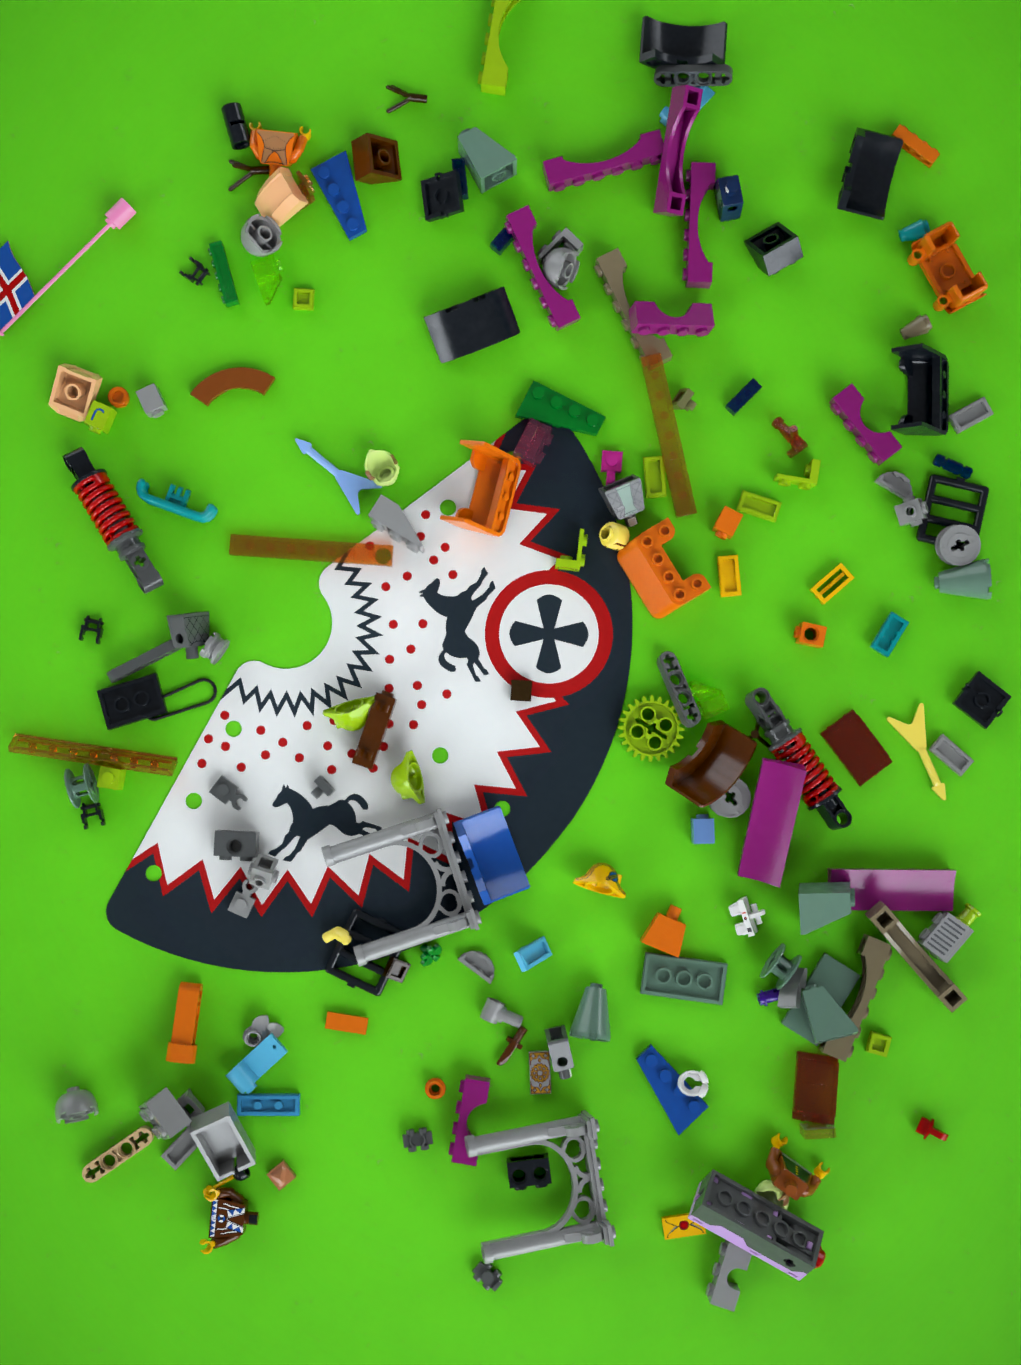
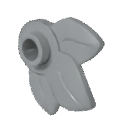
(262, 1028)

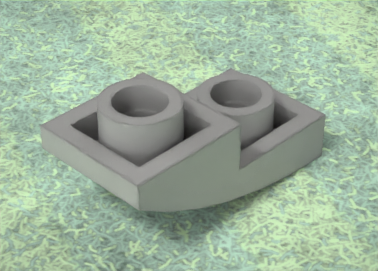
(791, 992)

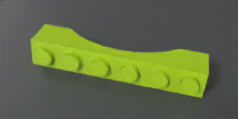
(495, 71)

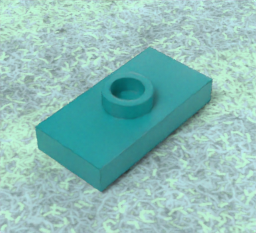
(889, 634)

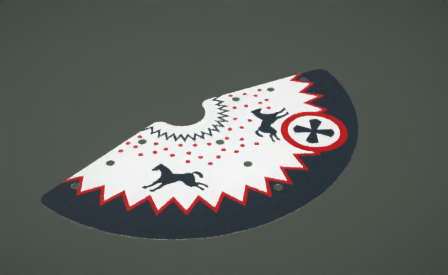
(447, 642)

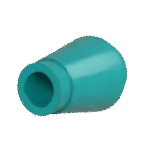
(914, 231)

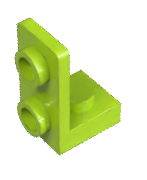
(811, 472)
(567, 563)

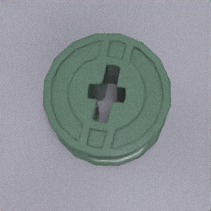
(73, 787)
(780, 966)

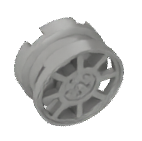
(214, 648)

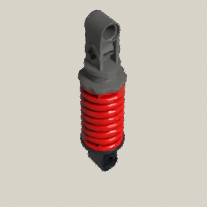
(111, 518)
(791, 746)

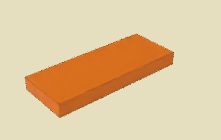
(346, 1023)

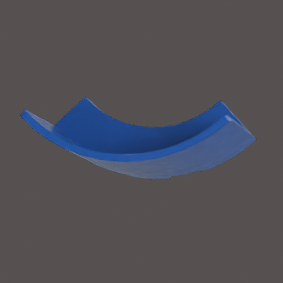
(491, 855)

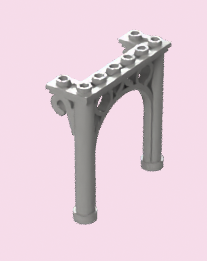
(425, 931)
(556, 1235)

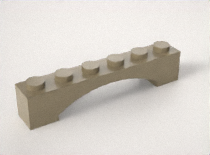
(611, 269)
(915, 956)
(873, 957)

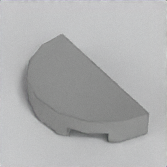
(895, 483)
(478, 963)

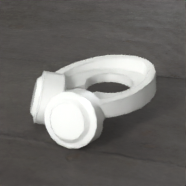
(700, 1091)

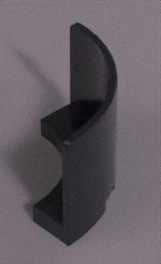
(680, 44)
(869, 173)
(472, 325)

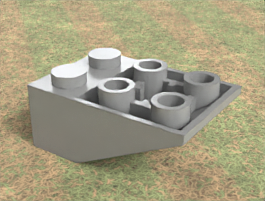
(390, 517)
(164, 1114)

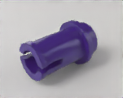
(768, 996)

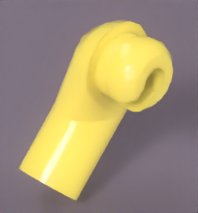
(339, 934)

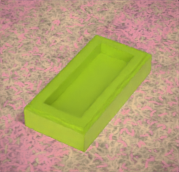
(654, 477)
(758, 506)

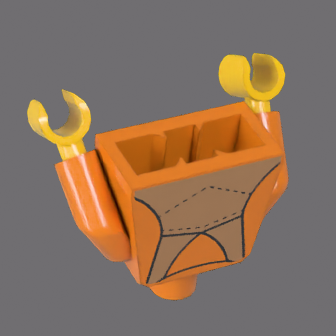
(277, 147)

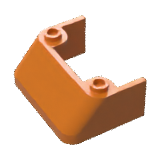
(492, 490)

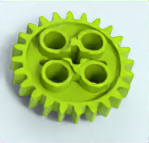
(660, 712)

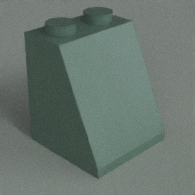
(485, 159)
(823, 903)
(825, 1015)

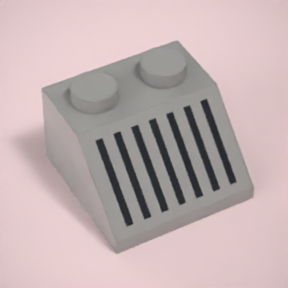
(944, 936)

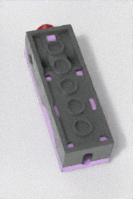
(757, 1225)

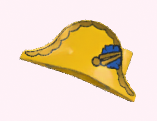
(603, 880)

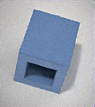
(702, 829)

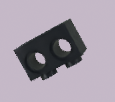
(528, 1165)

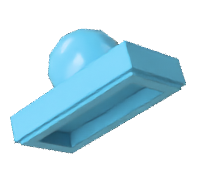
(532, 954)

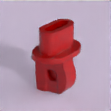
(926, 1127)

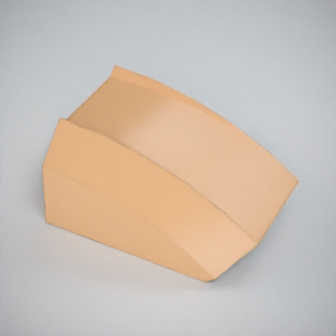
(280, 197)
(74, 391)

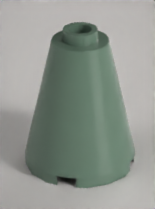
(966, 580)
(592, 1015)

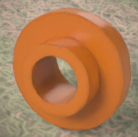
(432, 1094)

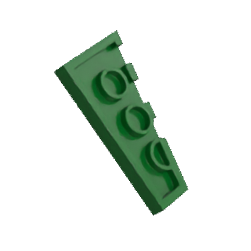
(559, 411)

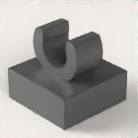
(323, 787)

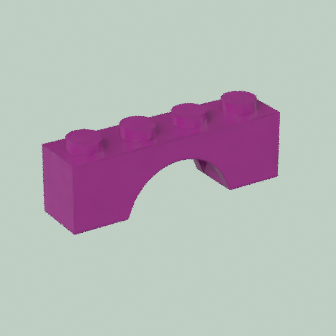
(649, 319)
(878, 445)
(475, 1093)

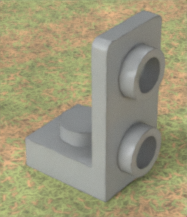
(566, 237)

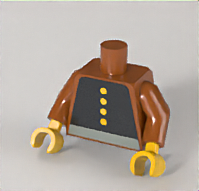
(789, 1174)

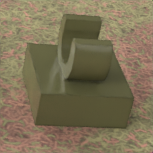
(683, 400)

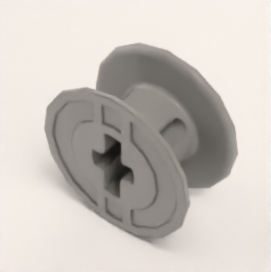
(957, 533)
(740, 796)

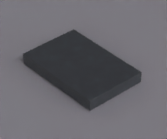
(132, 701)

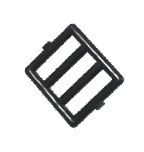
(931, 498)
(340, 951)

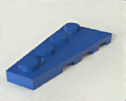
(340, 191)
(663, 1079)

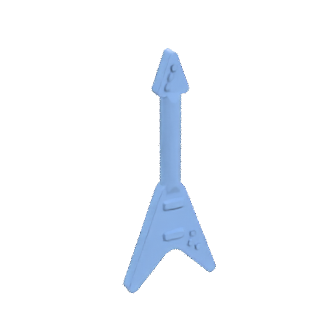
(349, 482)

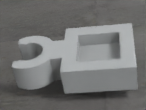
(242, 901)

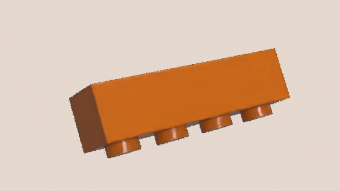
(916, 147)

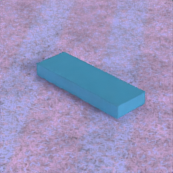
(268, 1104)

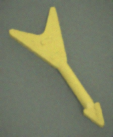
(916, 736)

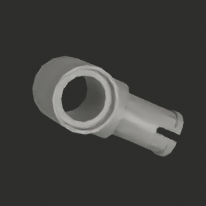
(496, 1012)

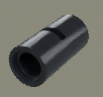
(236, 125)

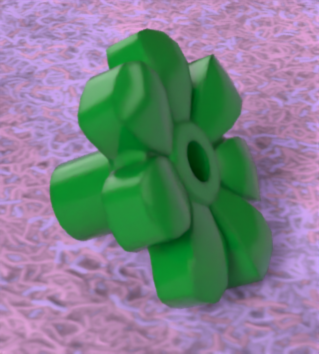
(430, 953)

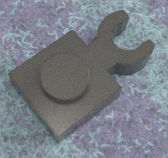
(225, 791)

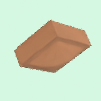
(281, 1175)

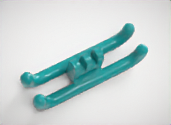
(176, 502)

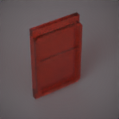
(856, 747)
(815, 1088)

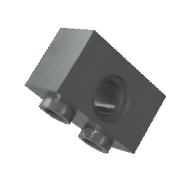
(223, 844)

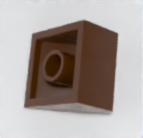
(376, 159)

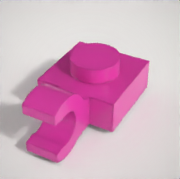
(611, 463)

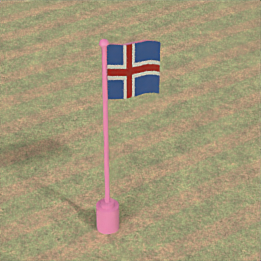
(15, 288)

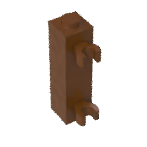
(374, 730)

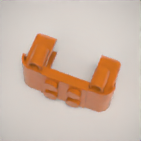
(947, 269)

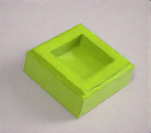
(303, 299)
(878, 1043)

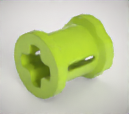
(968, 915)

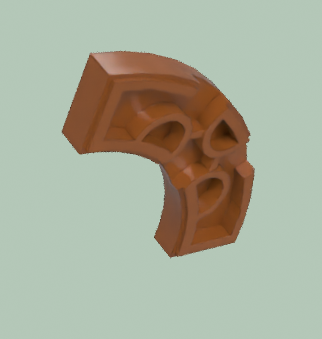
(231, 379)

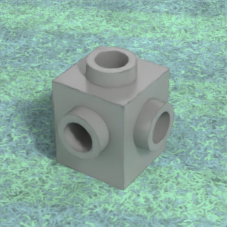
(904, 510)
(263, 871)

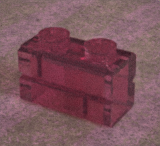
(533, 442)

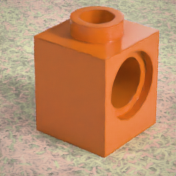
(727, 523)
(818, 631)

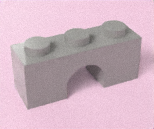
(721, 1291)

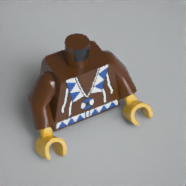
(227, 1217)

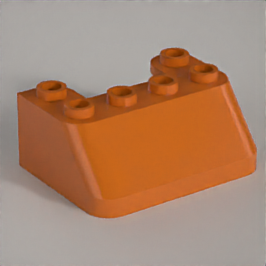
(654, 573)

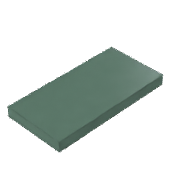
(683, 978)
(837, 981)

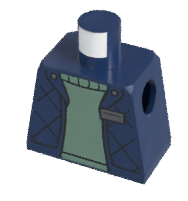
(727, 195)

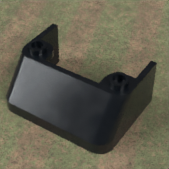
(927, 390)

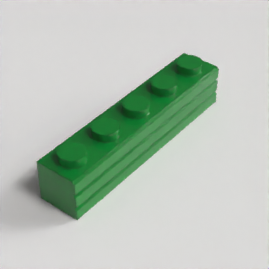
(223, 274)

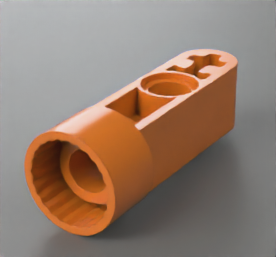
(182, 1045)

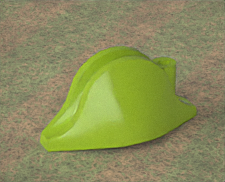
(350, 714)
(408, 779)

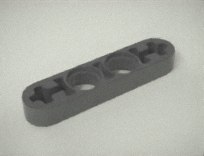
(692, 72)
(142, 661)
(681, 688)

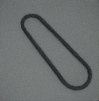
(191, 707)

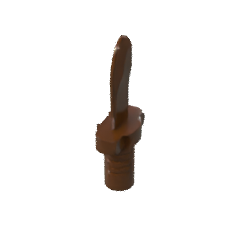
(513, 1043)

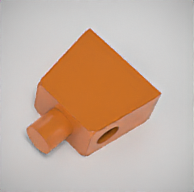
(666, 932)

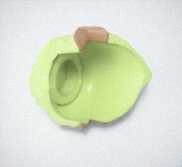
(381, 467)
(772, 1193)

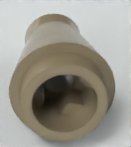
(918, 326)

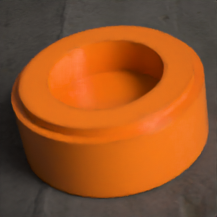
(118, 397)

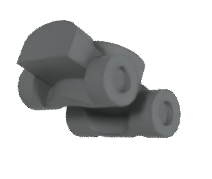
(419, 1138)
(489, 1278)

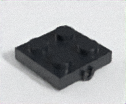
(442, 196)
(981, 700)

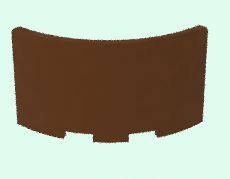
(714, 766)

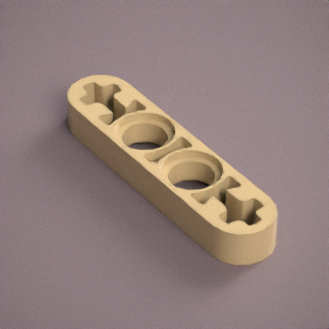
(118, 1154)

